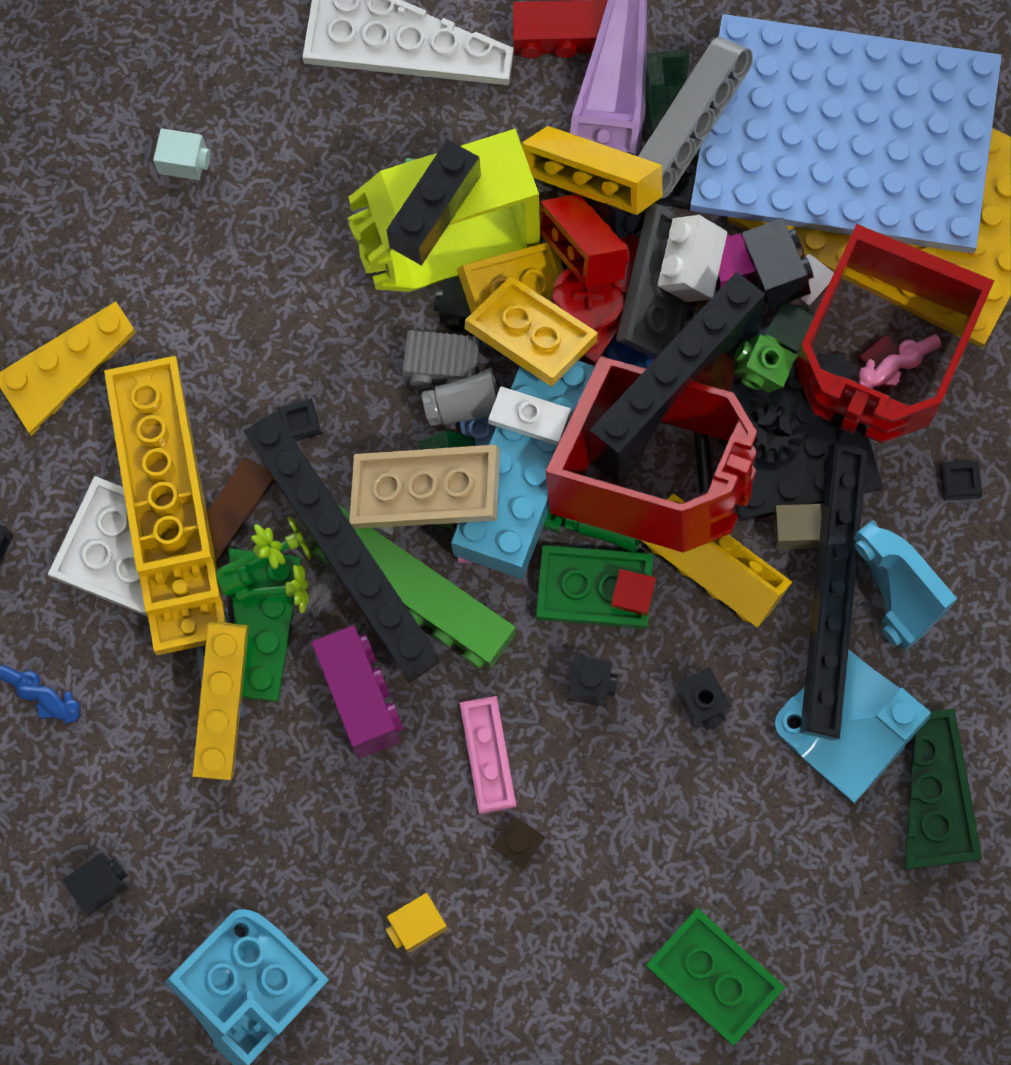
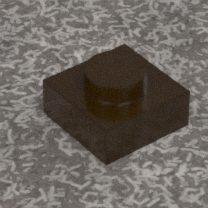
(518, 842)

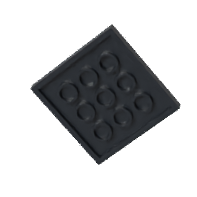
(803, 474)

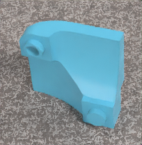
(909, 586)
(874, 730)
(246, 985)

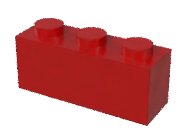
(556, 27)
(583, 240)

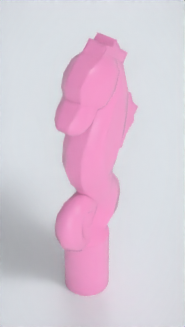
(888, 370)

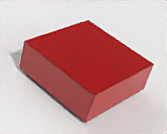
(633, 592)

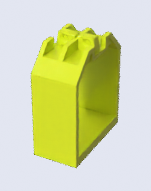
(492, 221)

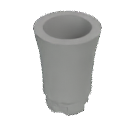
(461, 399)

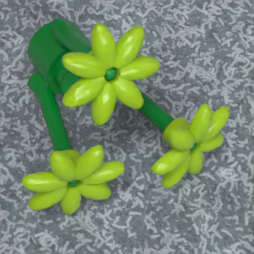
(238, 576)

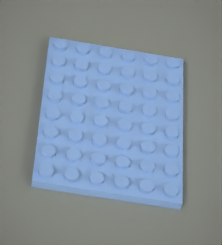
(852, 134)

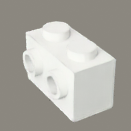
(692, 258)

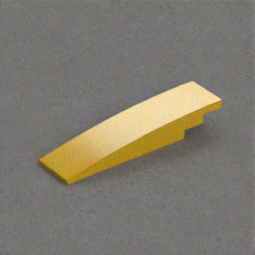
(165, 503)

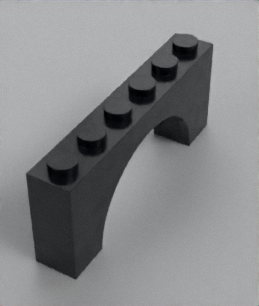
(720, 326)

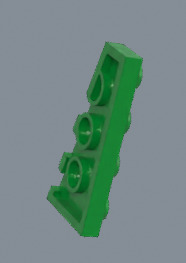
(268, 628)

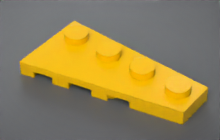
(53, 372)

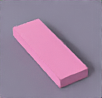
(488, 755)

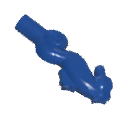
(50, 703)

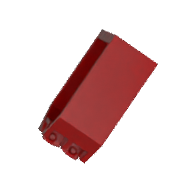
(913, 272)
(639, 514)

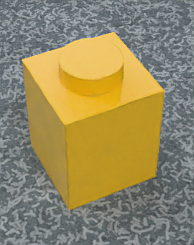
(415, 924)

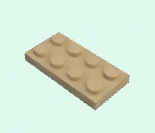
(425, 487)

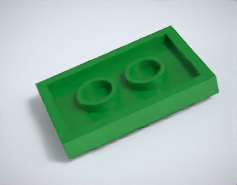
(581, 583)
(715, 977)

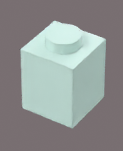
(181, 154)

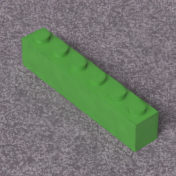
(438, 602)

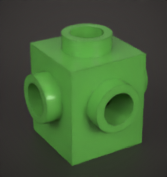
(763, 363)

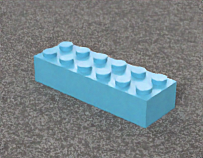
(522, 489)

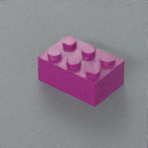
(358, 691)

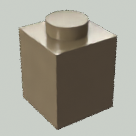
(797, 526)

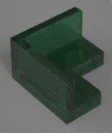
(664, 79)

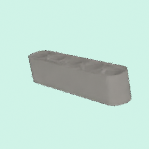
(697, 109)

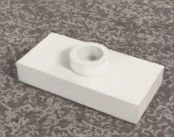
(529, 416)

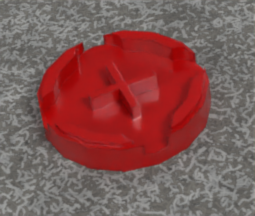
(593, 305)

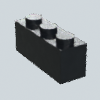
(434, 202)

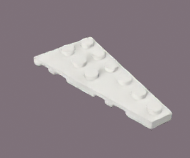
(401, 40)

